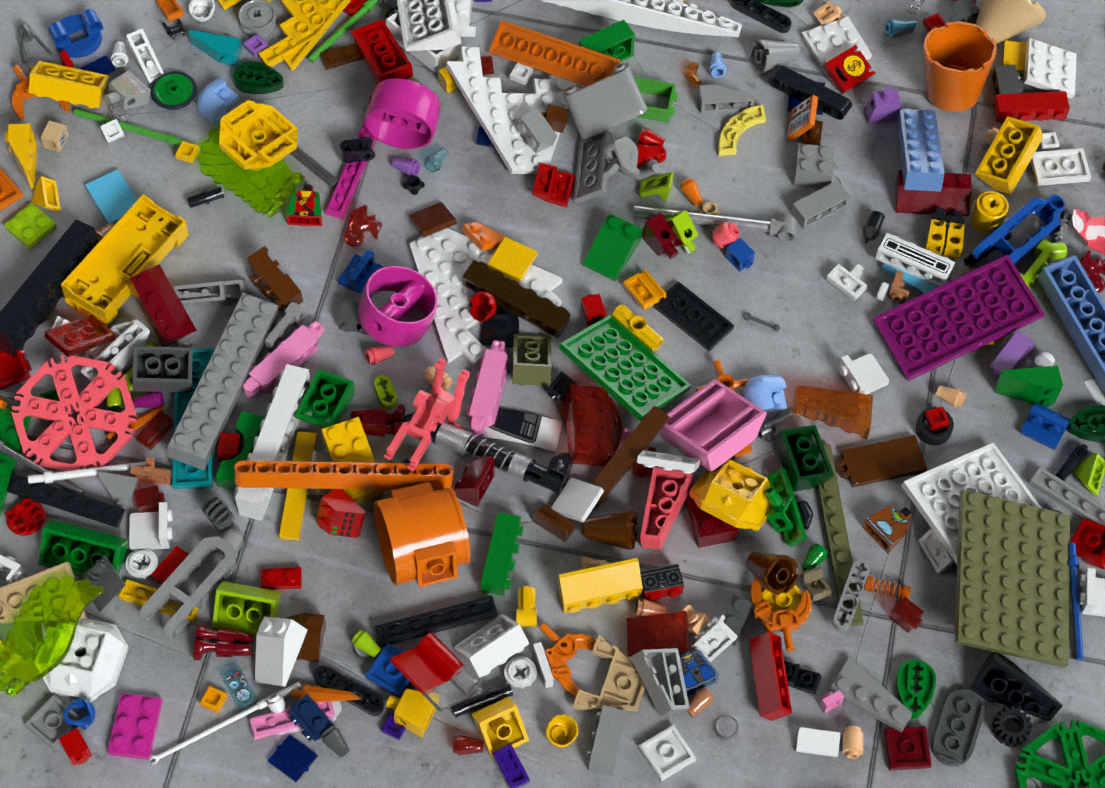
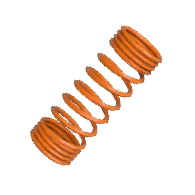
(869, 587)

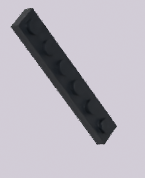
(67, 501)
(436, 621)

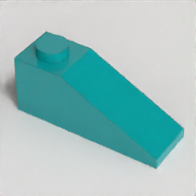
(219, 47)

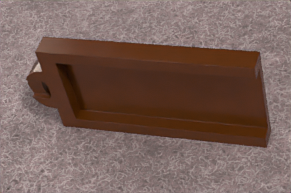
(882, 461)

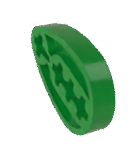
(926, 686)

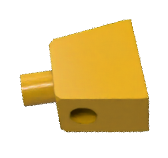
(412, 711)

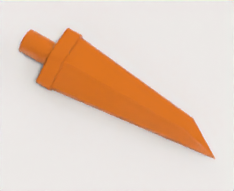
(142, 419)
(321, 694)

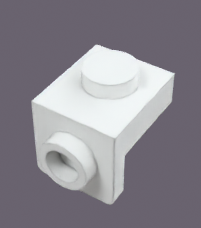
(11, 567)

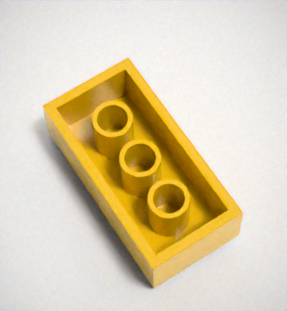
(349, 444)

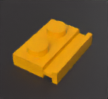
(644, 289)

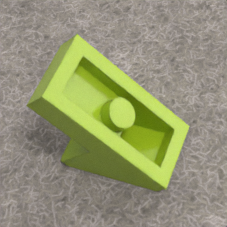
(656, 185)

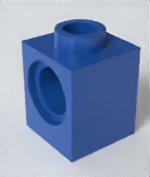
(740, 255)

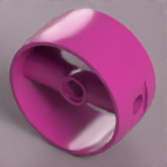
(402, 113)
(386, 324)

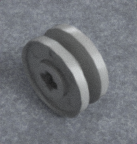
(257, 18)

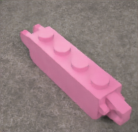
(292, 351)
(489, 388)

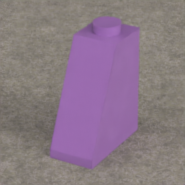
(1013, 353)

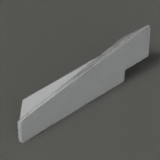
(210, 291)

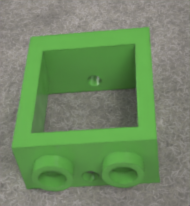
(661, 89)

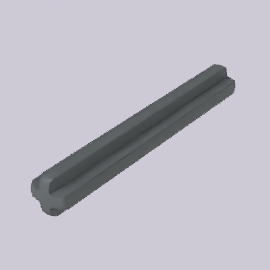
(315, 167)

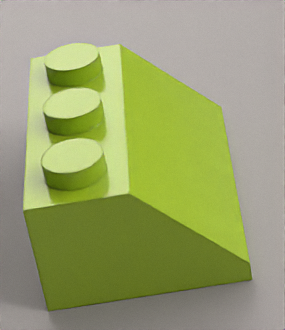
(244, 607)

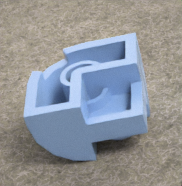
(215, 100)
(766, 392)

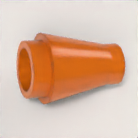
(691, 191)

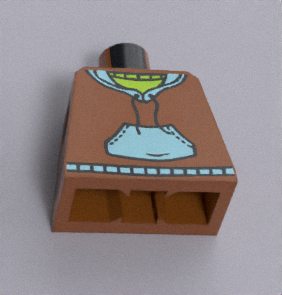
(888, 526)

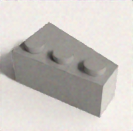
(663, 679)

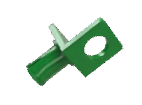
(778, 509)

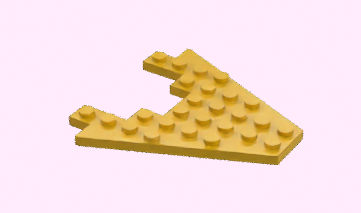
(302, 31)

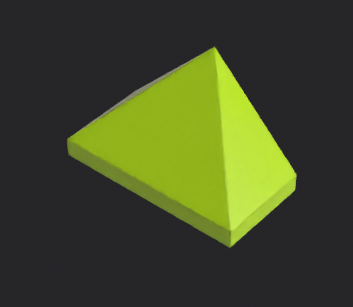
(1091, 473)

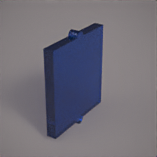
(292, 758)

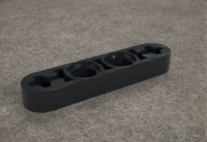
(762, 11)
(352, 687)

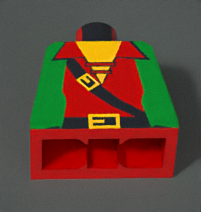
(305, 208)

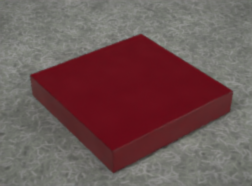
(907, 748)

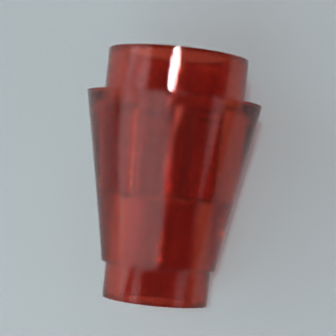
(467, 745)

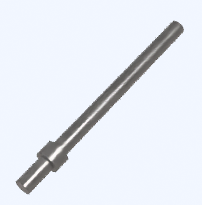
(36, 468)

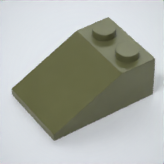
(531, 360)

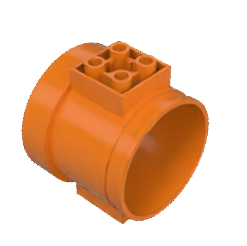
(422, 535)

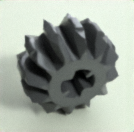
(217, 513)

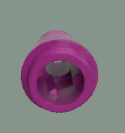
(149, 400)

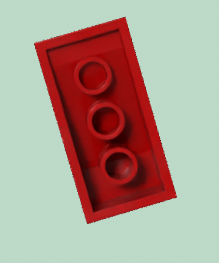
(382, 52)

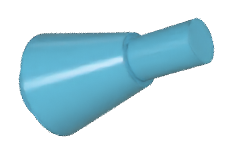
(895, 27)

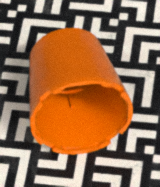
(957, 64)

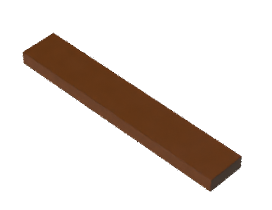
(629, 451)

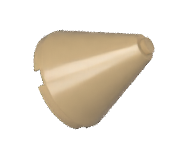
(1009, 17)

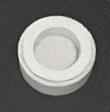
(882, 291)
(1044, 359)

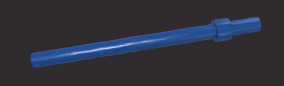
(1073, 562)

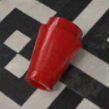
(649, 137)

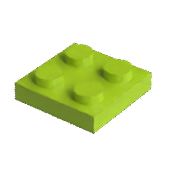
(30, 226)

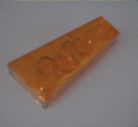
(835, 408)

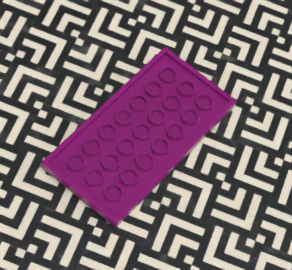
(958, 317)

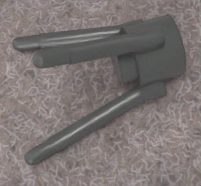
(27, 35)
(768, 428)

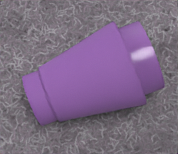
(407, 166)

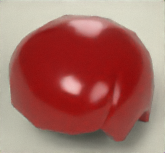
(483, 306)

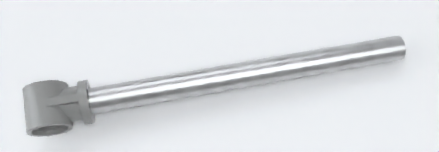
(784, 228)

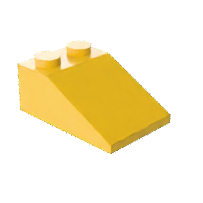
(24, 150)

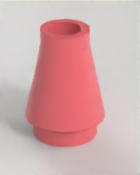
(377, 354)

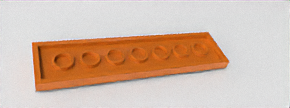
(551, 55)

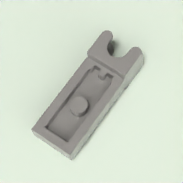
(292, 318)

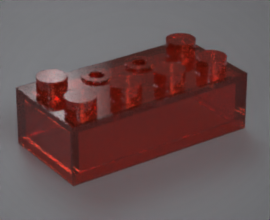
(585, 440)

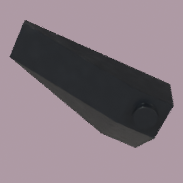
(1007, 684)

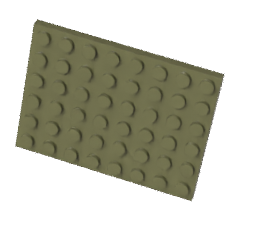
(1012, 579)

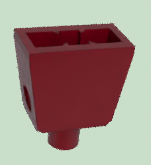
(660, 236)

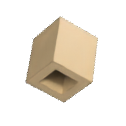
(54, 136)

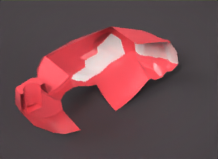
(1090, 230)

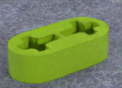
(381, 394)

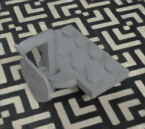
(601, 159)

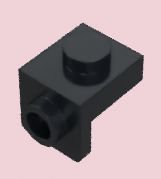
(559, 386)

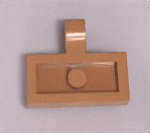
(150, 474)

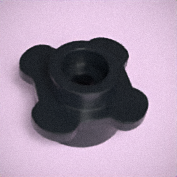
(413, 180)

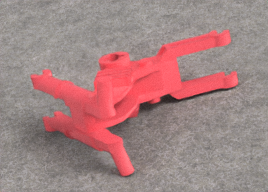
(430, 410)

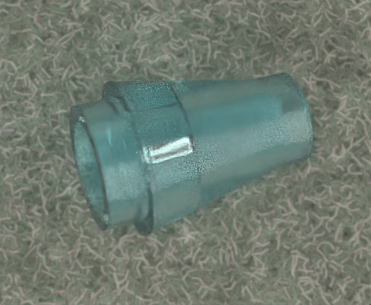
(435, 160)

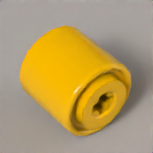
(989, 212)

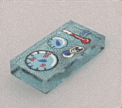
(238, 687)

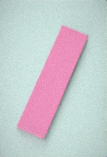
(273, 723)

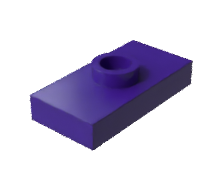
(511, 767)

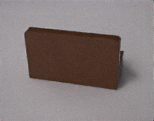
(554, 522)

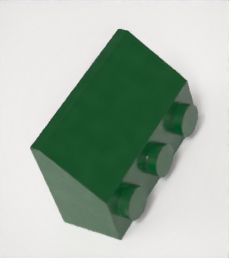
(803, 457)

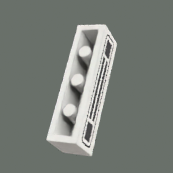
(915, 260)

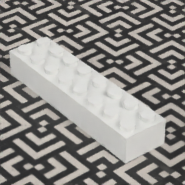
(275, 436)

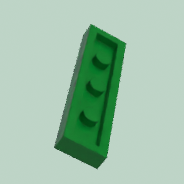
(783, 486)

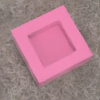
(831, 701)

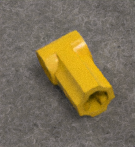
(526, 613)

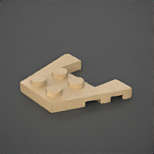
(622, 685)

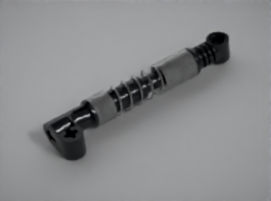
(515, 464)

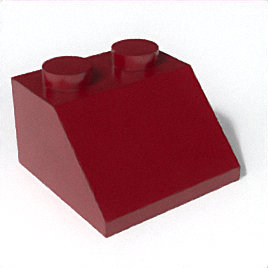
(476, 480)

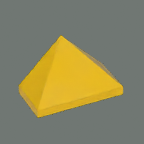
(46, 194)

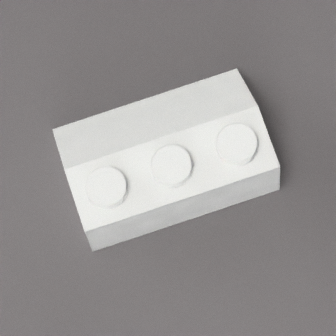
(491, 645)

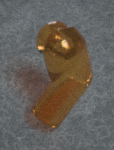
(691, 72)

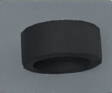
(929, 438)

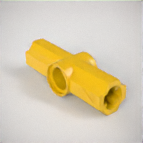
(644, 334)

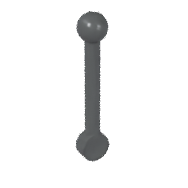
(747, 316)

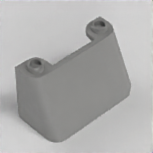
(605, 102)

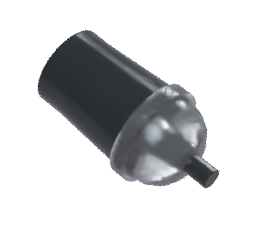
(873, 226)

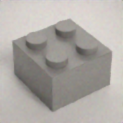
(813, 165)

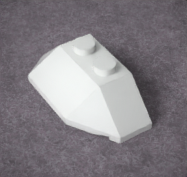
(120, 350)

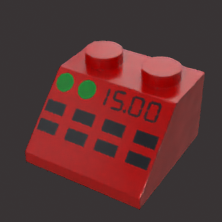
(340, 514)

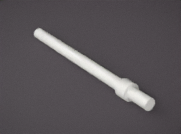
(49, 477)

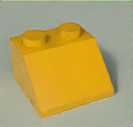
(500, 725)

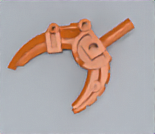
(21, 93)
(781, 620)
(564, 651)

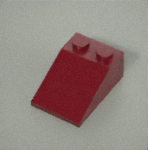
(708, 528)

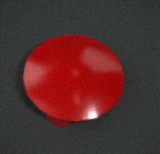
(25, 517)

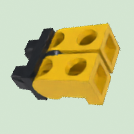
(946, 226)

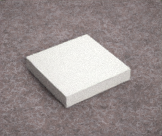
(577, 499)
(667, 752)

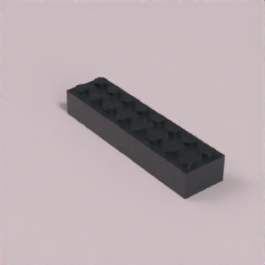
(43, 287)

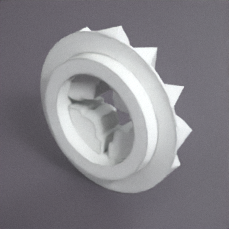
(138, 556)
(520, 663)

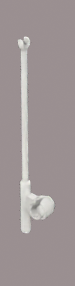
(274, 702)

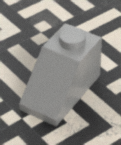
(120, 488)

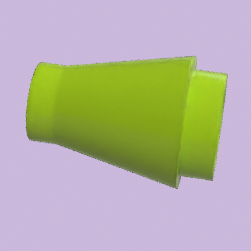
(365, 643)

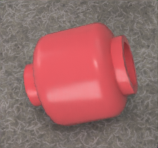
(725, 235)

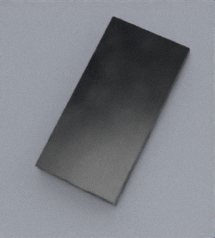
(694, 316)

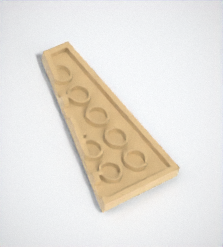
(17, 593)

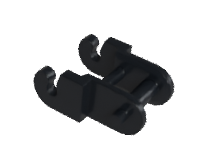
(169, 31)

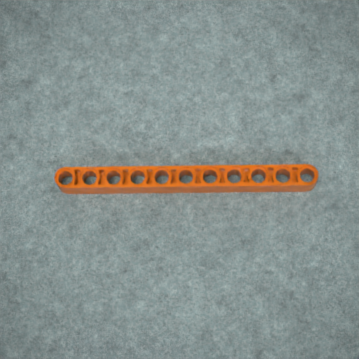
(340, 475)

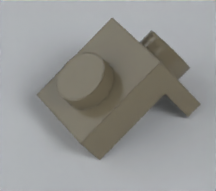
(815, 584)

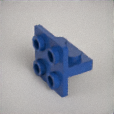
(359, 271)
(1045, 426)

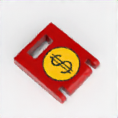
(852, 66)

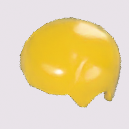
(561, 731)

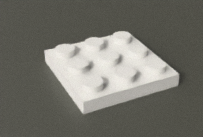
(833, 39)
(1050, 67)

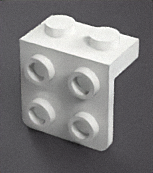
(863, 374)
(151, 529)
(1092, 594)

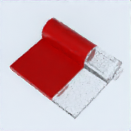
(437, 673)

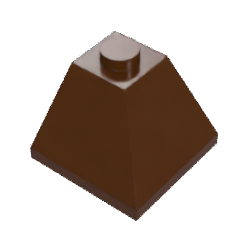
(314, 637)

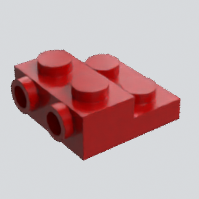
(1090, 543)

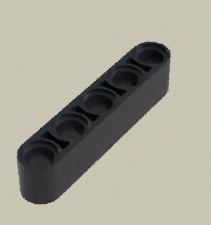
(803, 87)

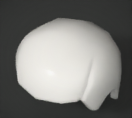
(201, 9)

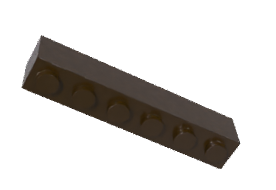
(517, 299)

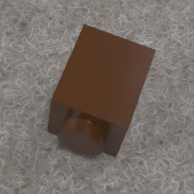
(556, 117)

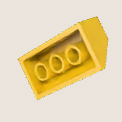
(68, 84)
(1009, 154)
(600, 585)

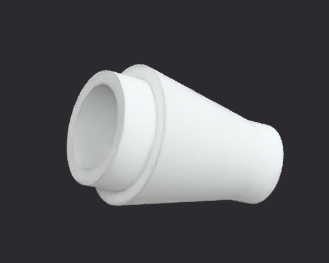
(119, 55)

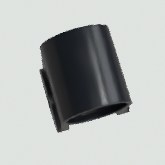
(357, 150)

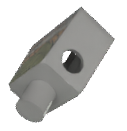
(127, 92)

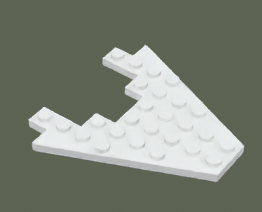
(501, 111)
(443, 261)

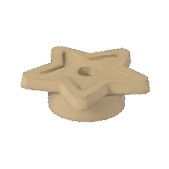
(710, 206)

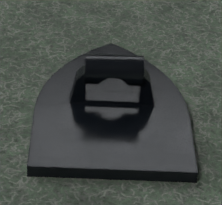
(500, 328)

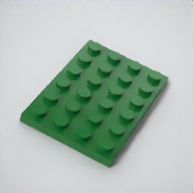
(624, 366)

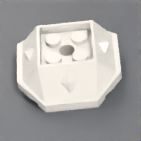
(97, 669)

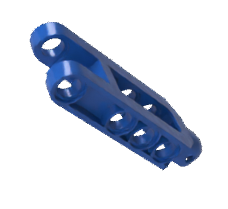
(1046, 210)

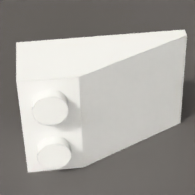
(277, 650)

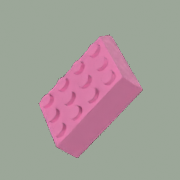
(713, 425)

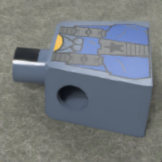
(697, 671)

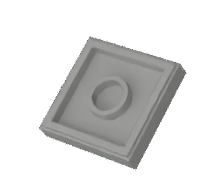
(49, 724)

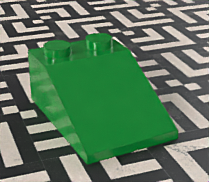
(613, 247)
(1031, 384)
(325, 399)

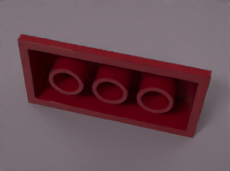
(954, 196)
(161, 305)

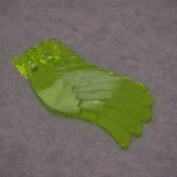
(257, 187)
(43, 631)

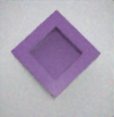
(255, 45)

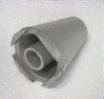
(771, 53)

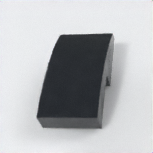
(802, 679)

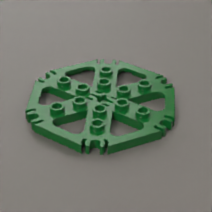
(1074, 758)

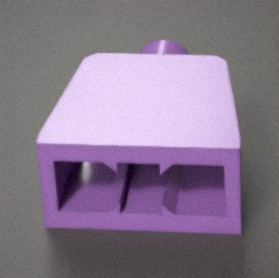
(883, 106)

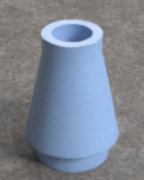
(717, 65)

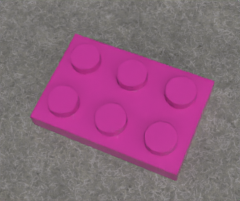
(135, 726)

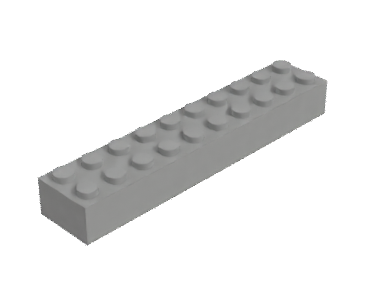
(222, 381)

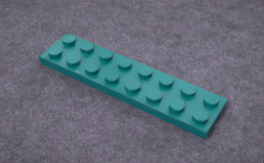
(184, 475)

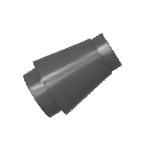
(334, 740)

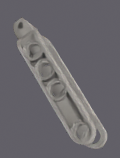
(228, 543)

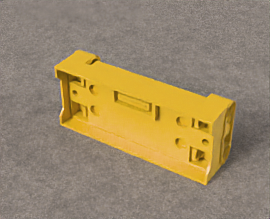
(131, 246)

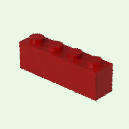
(1031, 106)
(770, 676)

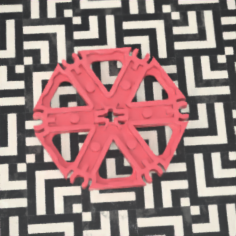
(92, 417)

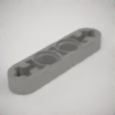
(853, 596)

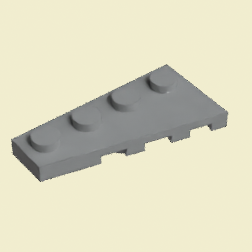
(869, 696)

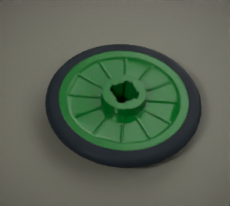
(163, 93)

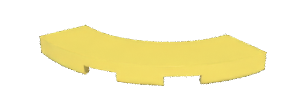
(736, 126)

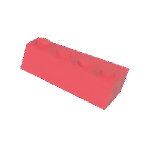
(663, 505)

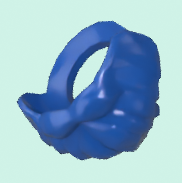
(87, 720)

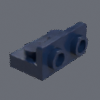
(310, 718)

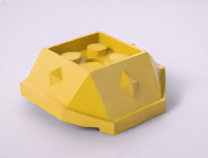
(256, 135)
(733, 495)

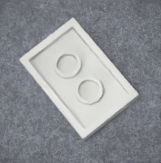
(1060, 167)

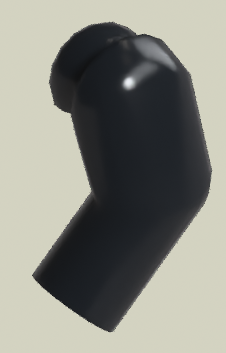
(807, 513)

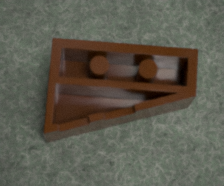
(272, 280)

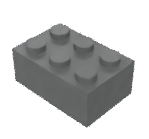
(162, 369)

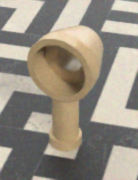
(586, 562)

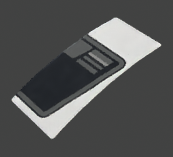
(525, 429)

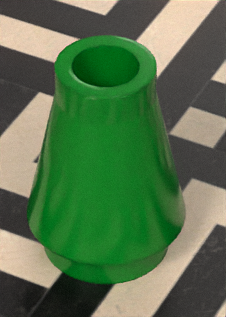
(814, 557)

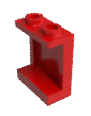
(13, 369)

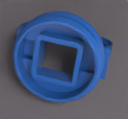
(86, 21)

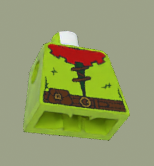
(684, 230)

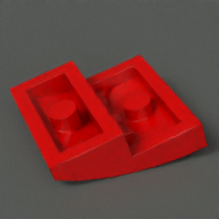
(553, 185)

